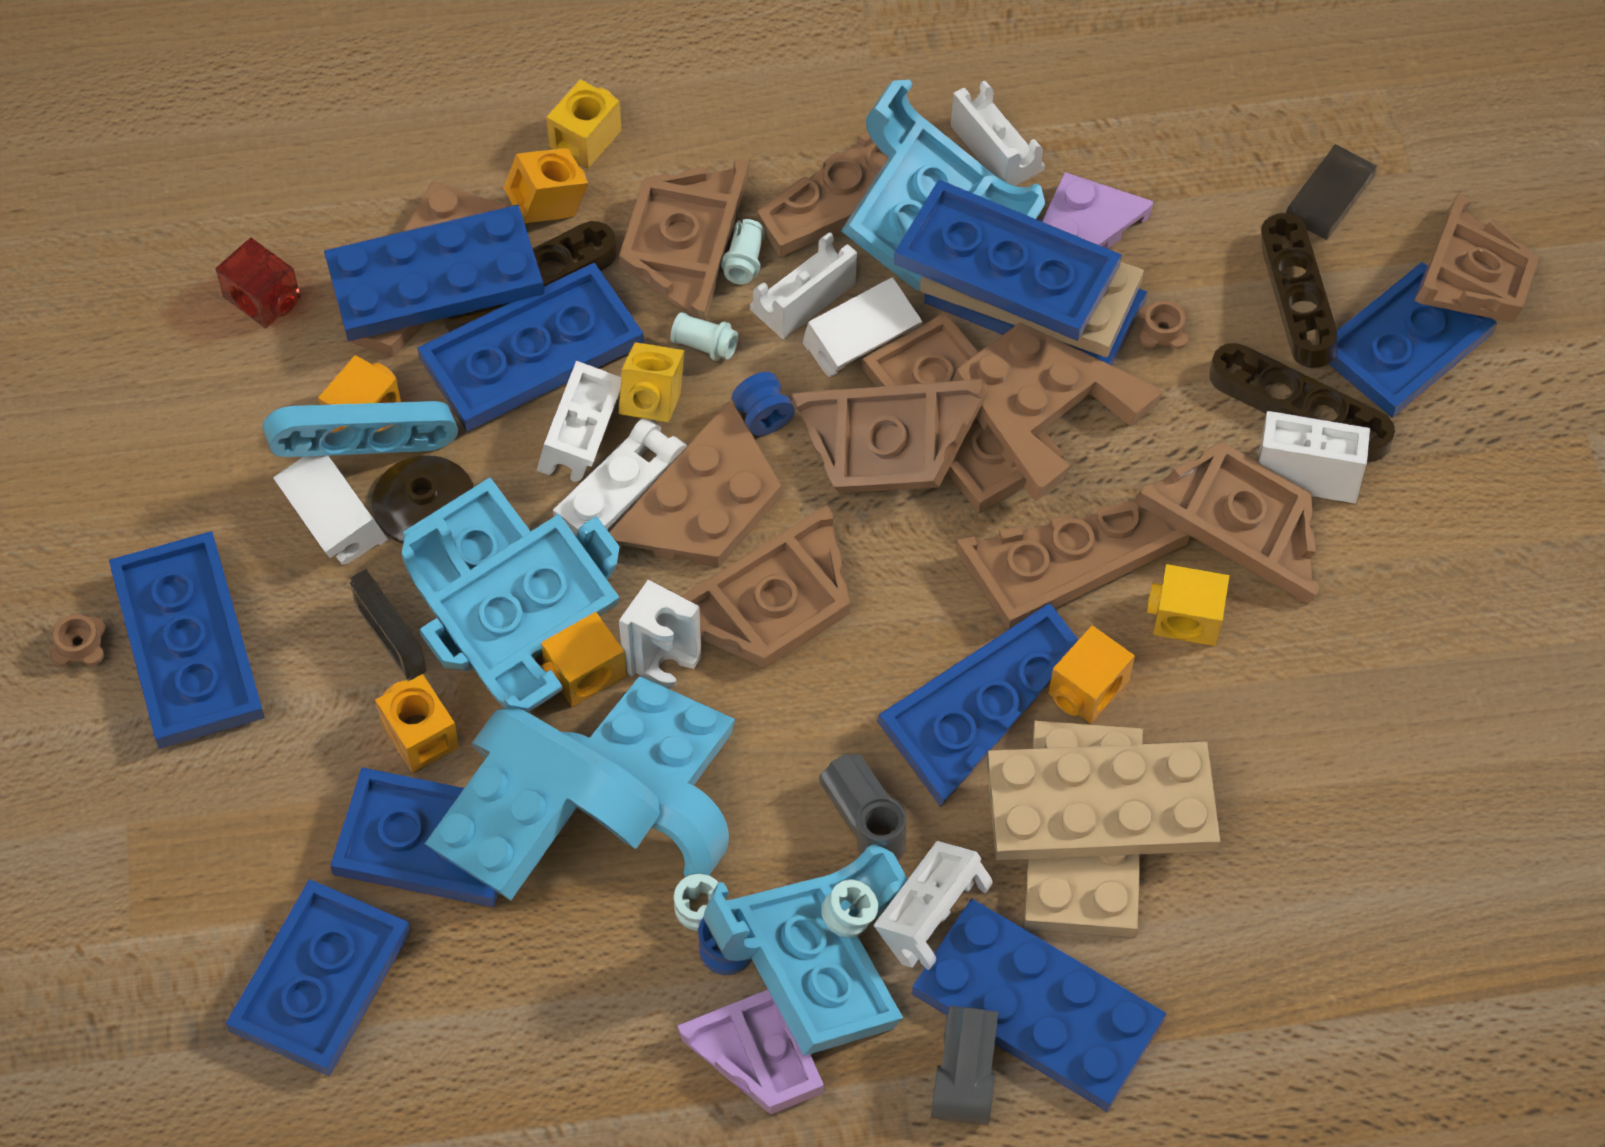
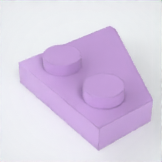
(1095, 210)
(755, 1052)

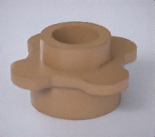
(1163, 314)
(74, 628)

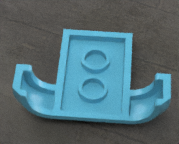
(916, 161)
(483, 526)
(508, 602)
(667, 747)
(526, 796)
(814, 976)

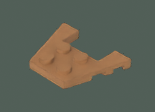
(1034, 384)

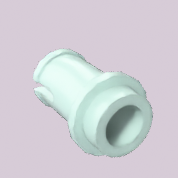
(742, 261)
(705, 336)

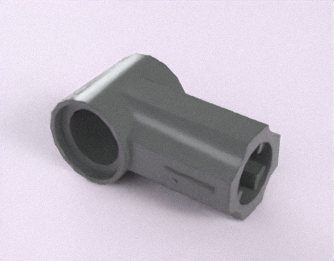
(864, 804)
(965, 1079)

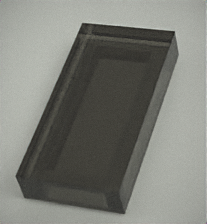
(1332, 191)
(387, 625)

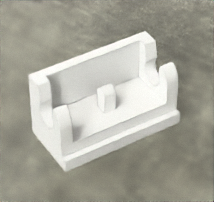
(994, 138)
(806, 288)
(860, 326)
(580, 420)
(1316, 454)
(330, 508)
(658, 629)
(928, 899)

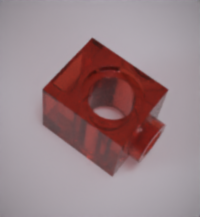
(258, 283)

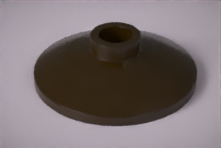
(394, 496)

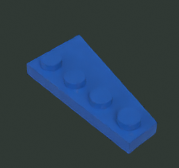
(972, 705)

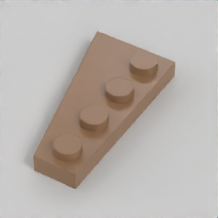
(1066, 558)

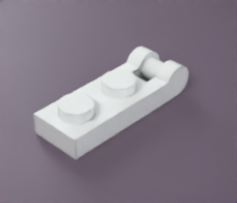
(620, 478)

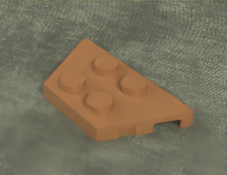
(683, 233)
(1477, 268)
(890, 433)
(704, 497)
(1242, 515)
(776, 593)

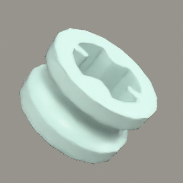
(691, 888)
(860, 897)

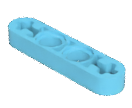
(305, 428)

